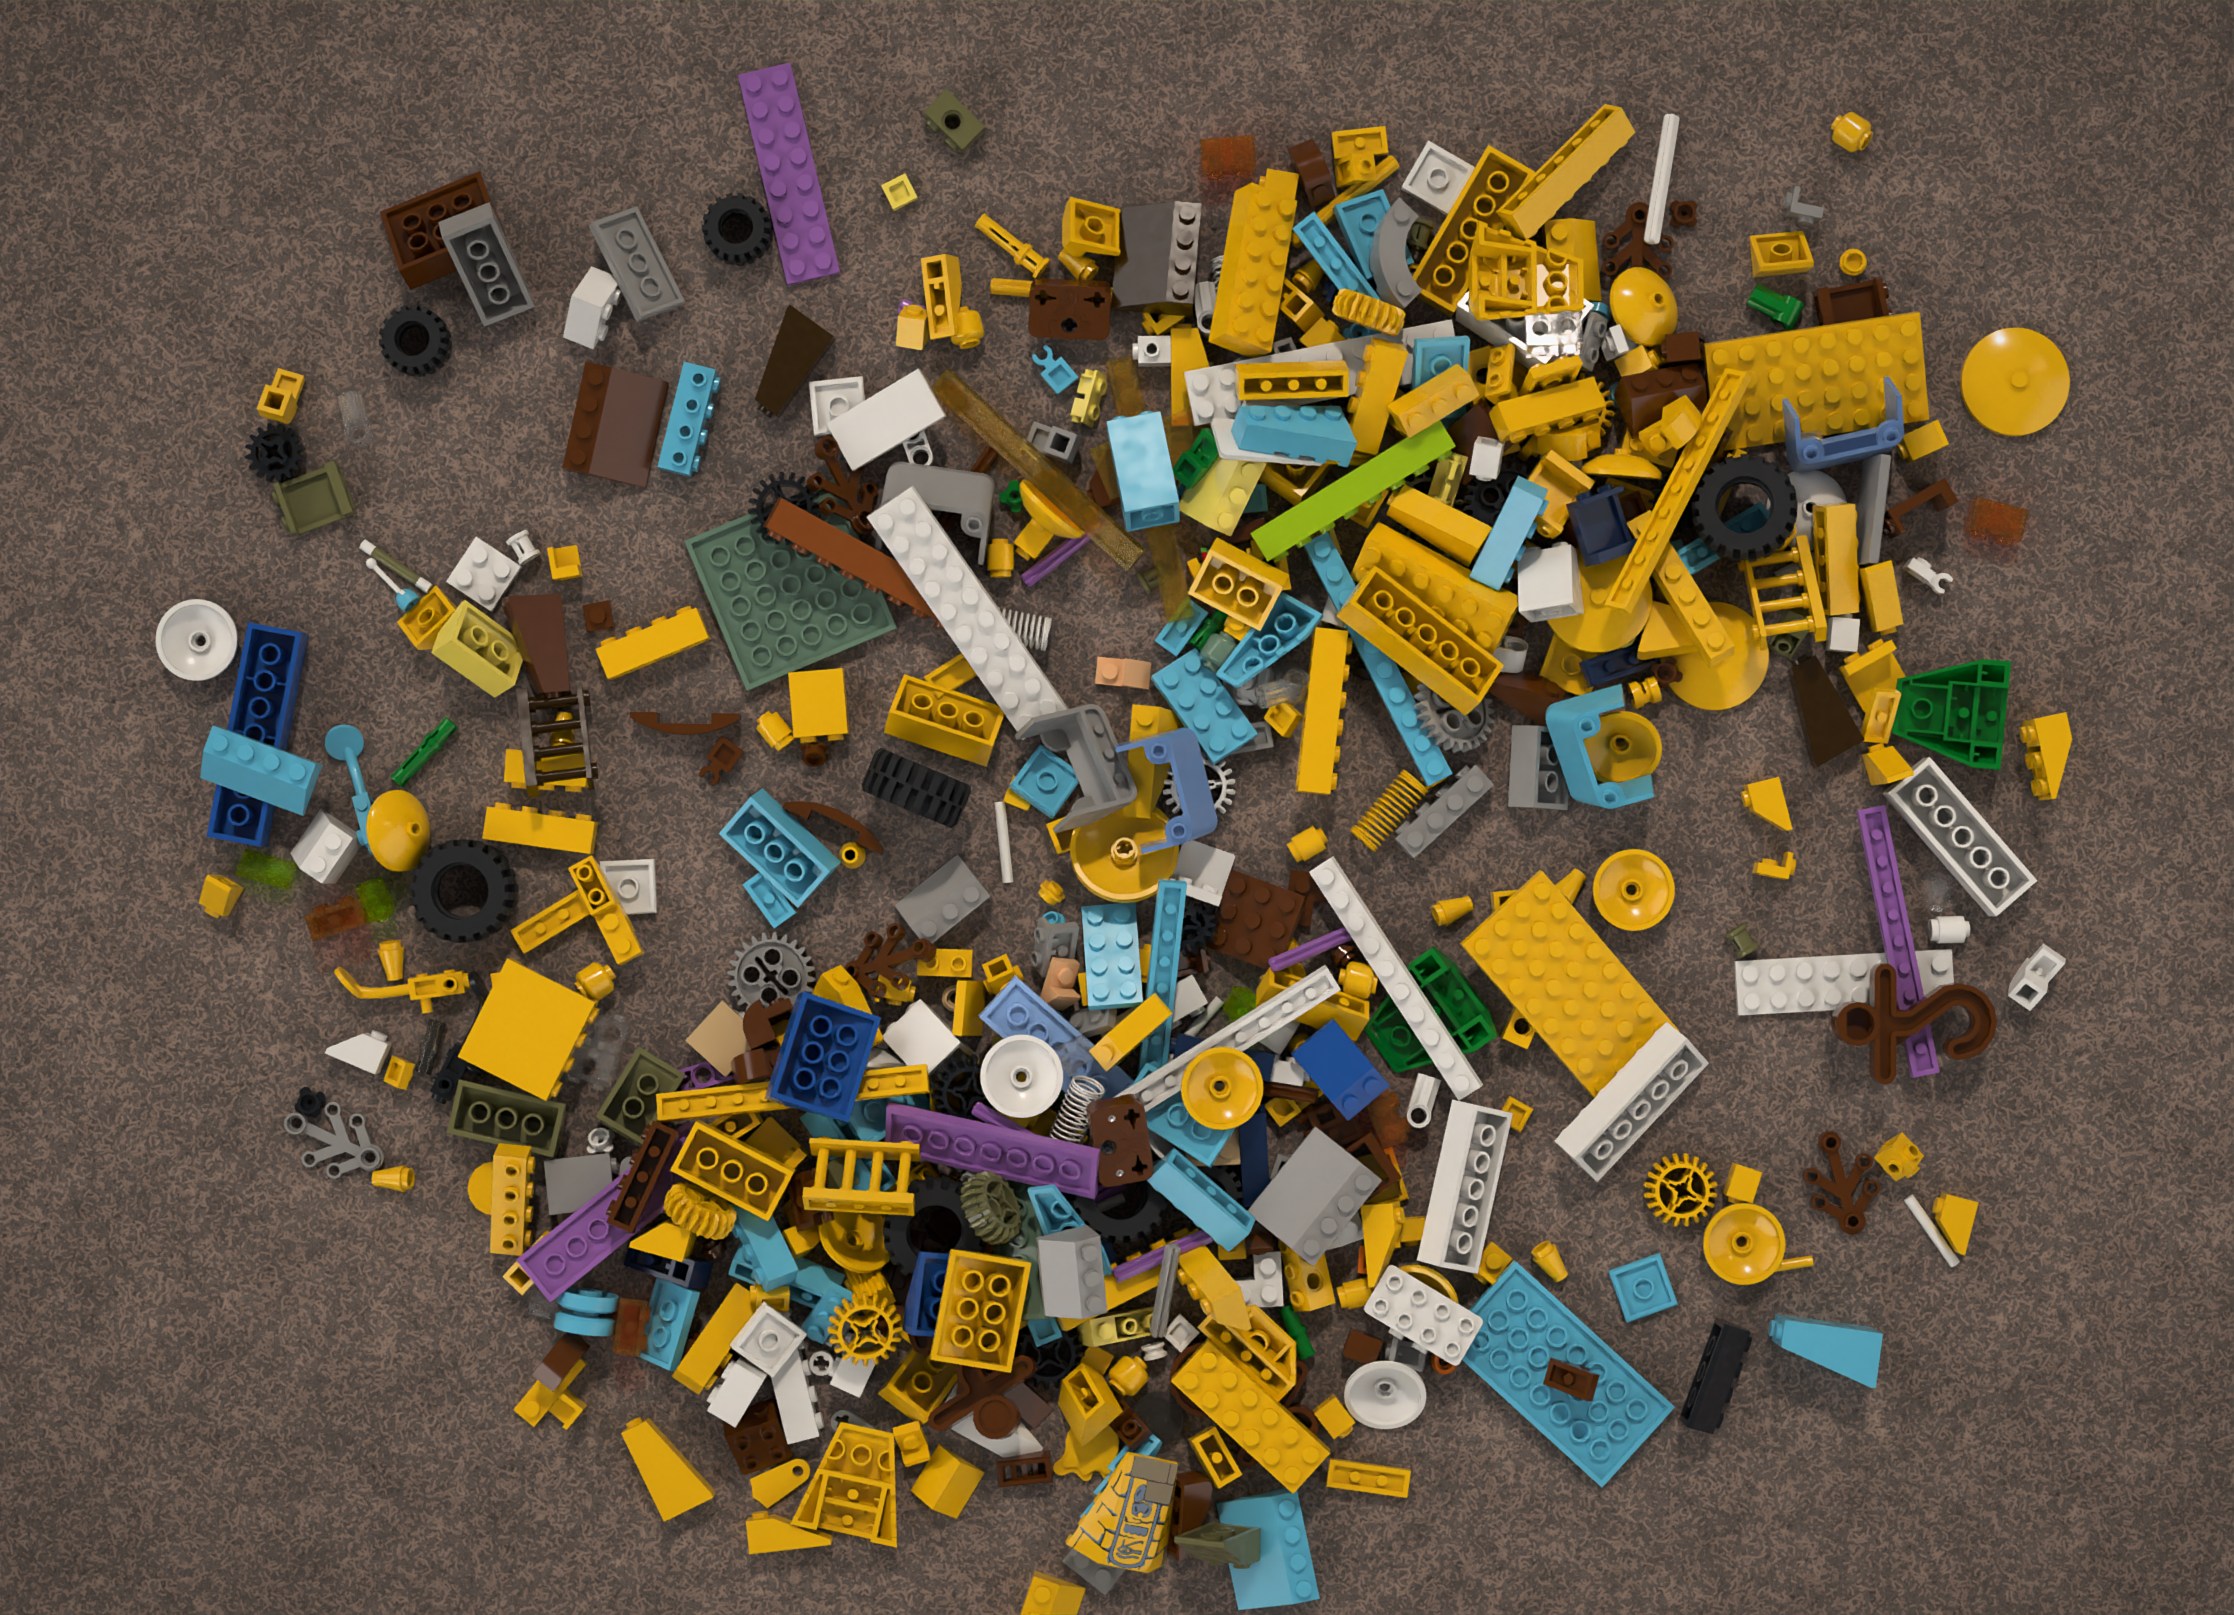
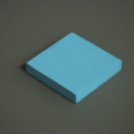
(1045, 781)
(1643, 1287)

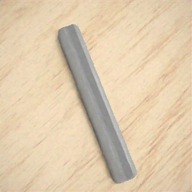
(1165, 1290)

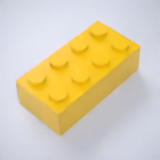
(733, 1170)

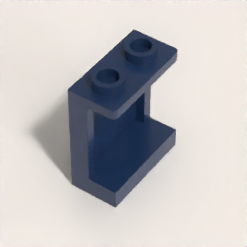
(1600, 525)

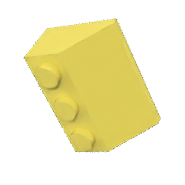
(1222, 494)
(479, 649)

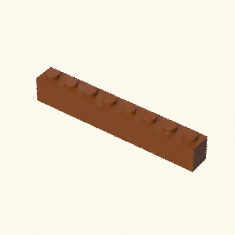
(847, 553)

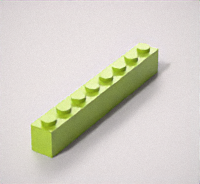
(1352, 490)

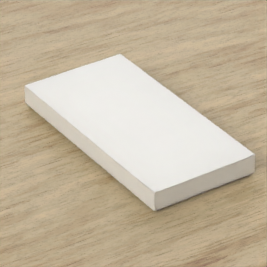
(886, 420)

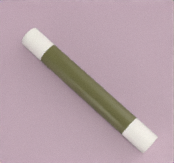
(395, 566)

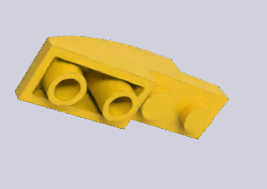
(606, 910)

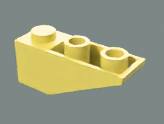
(1116, 1327)

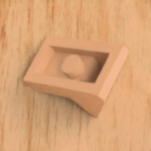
(1123, 672)
(1059, 983)

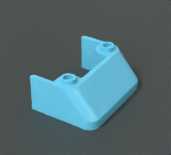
(1579, 719)

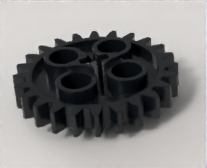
(1487, 511)

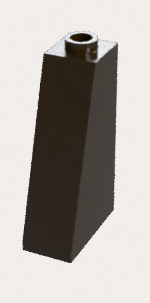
(792, 360)
(1822, 714)

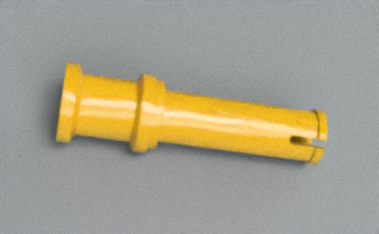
(1020, 256)

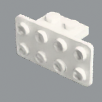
(1229, 450)
(1423, 1316)

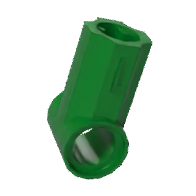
(1779, 308)

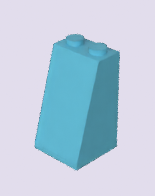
(1143, 471)
(1835, 1345)

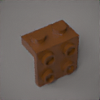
(758, 1438)

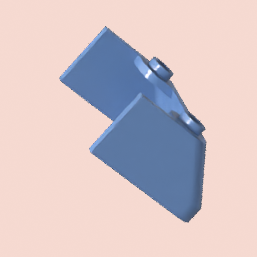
(1813, 454)
(1184, 754)

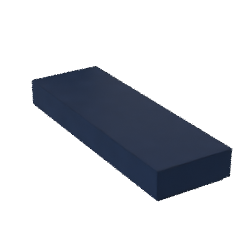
(1614, 665)

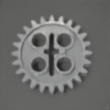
(1453, 727)
(790, 959)

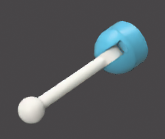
(404, 596)

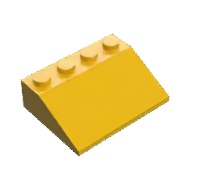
(980, 1310)

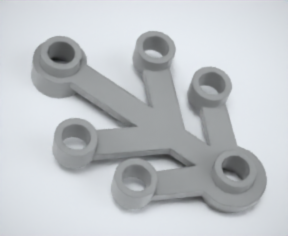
(339, 1143)

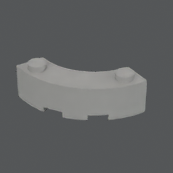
(1388, 256)

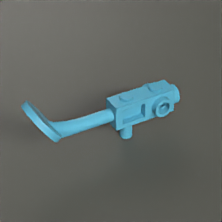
(346, 743)

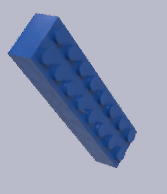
(262, 711)

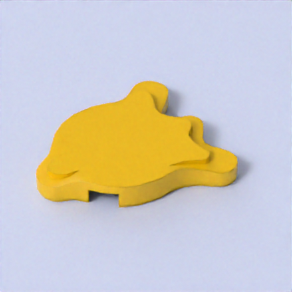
(1089, 1458)

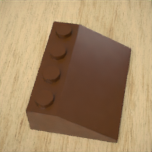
(416, 231)
(615, 425)

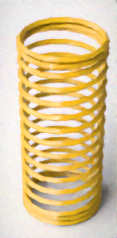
(1355, 829)

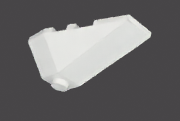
(1019, 1443)

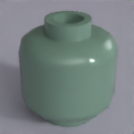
(1217, 650)

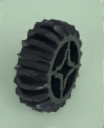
(775, 487)
(957, 1087)
(1067, 1367)

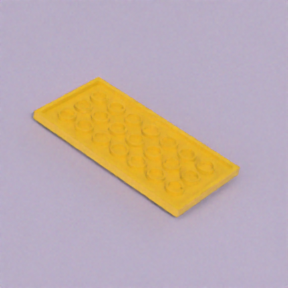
(1826, 374)
(1565, 982)

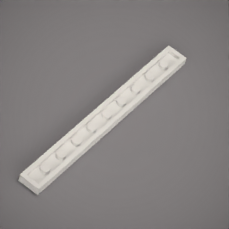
(1396, 978)
(1239, 1034)

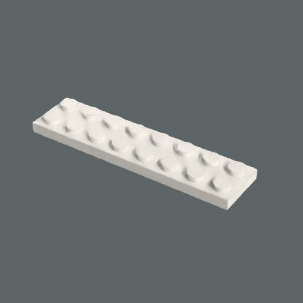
(1823, 981)

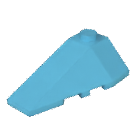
(1057, 1214)

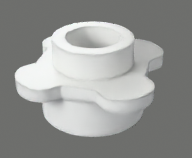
(598, 1135)

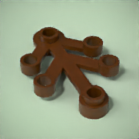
(1637, 248)
(844, 489)
(921, 949)
(1842, 1187)

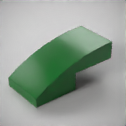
(1198, 460)

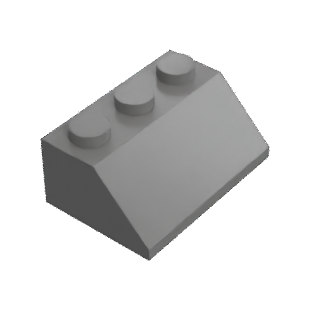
(1535, 771)
(942, 900)
(1072, 1273)

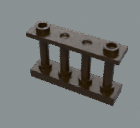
(533, 753)

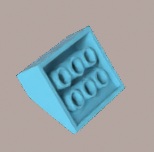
(1285, 1563)

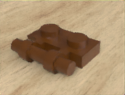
(1337, 1129)
(806, 1218)

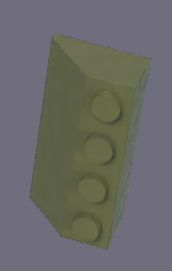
(507, 1118)

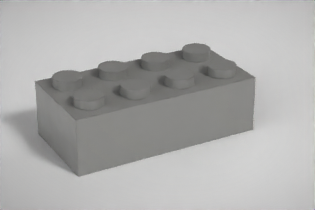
(486, 264)

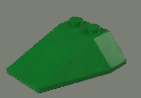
(1957, 711)
(1453, 1001)

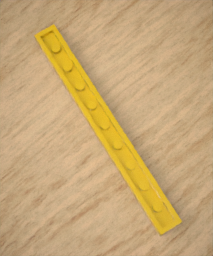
(1677, 491)
(750, 1097)

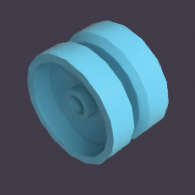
(586, 1312)

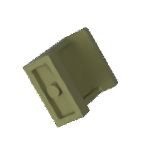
(314, 499)

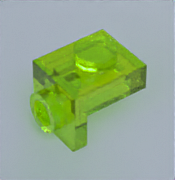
(376, 899)

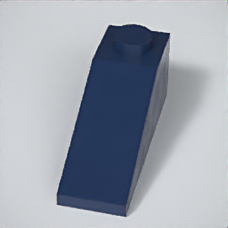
(690, 1273)

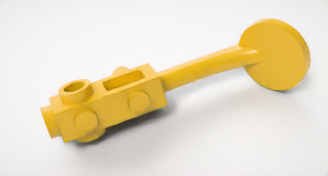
(419, 987)

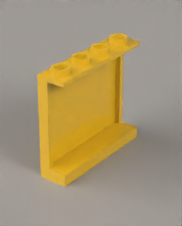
(529, 1030)

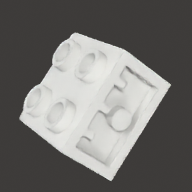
(1203, 870)

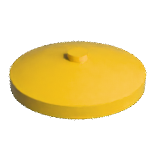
(2014, 381)
(1599, 627)
(1730, 680)
(1110, 857)

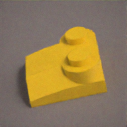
(1090, 228)

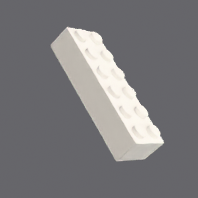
(1959, 837)
(1631, 1101)
(1464, 1187)

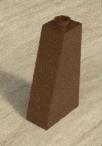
(540, 637)

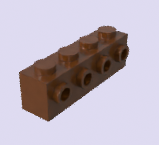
(643, 1177)

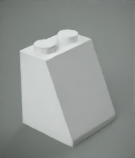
(1549, 583)
(326, 848)
(925, 1039)

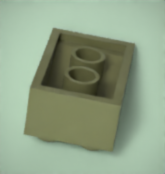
(633, 1097)
(1223, 1544)

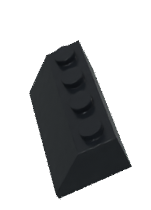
(1715, 1376)

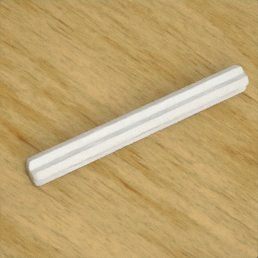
(1661, 179)

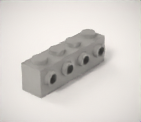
(1439, 815)

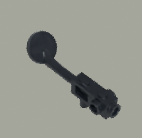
(455, 1067)

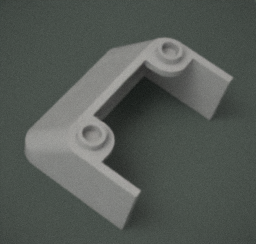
(946, 491)
(1092, 753)

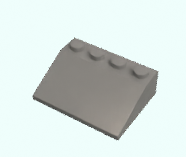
(1314, 1196)

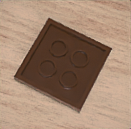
(1256, 919)

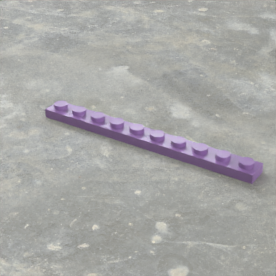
(1896, 931)

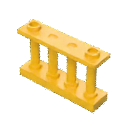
(1808, 600)
(857, 1201)

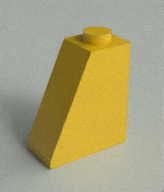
(1880, 597)
(1664, 634)

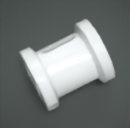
(523, 547)

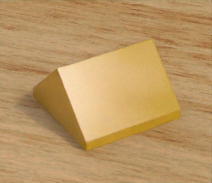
(1780, 254)
(947, 1482)

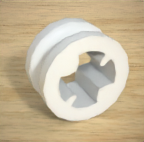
(1154, 1350)
(815, 1368)

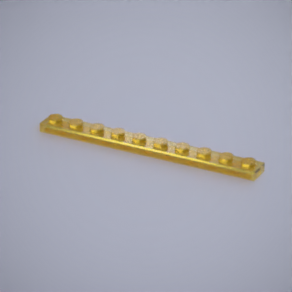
(1038, 469)
(1160, 538)

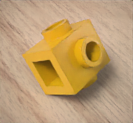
(997, 980)
(1899, 1157)

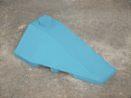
(1283, 630)

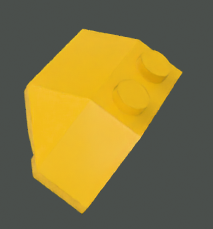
(1261, 1352)

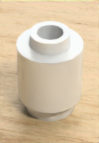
(1948, 929)

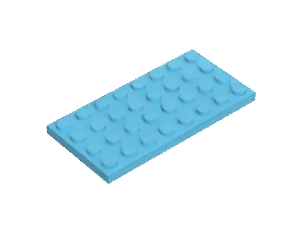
(1512, 1353)

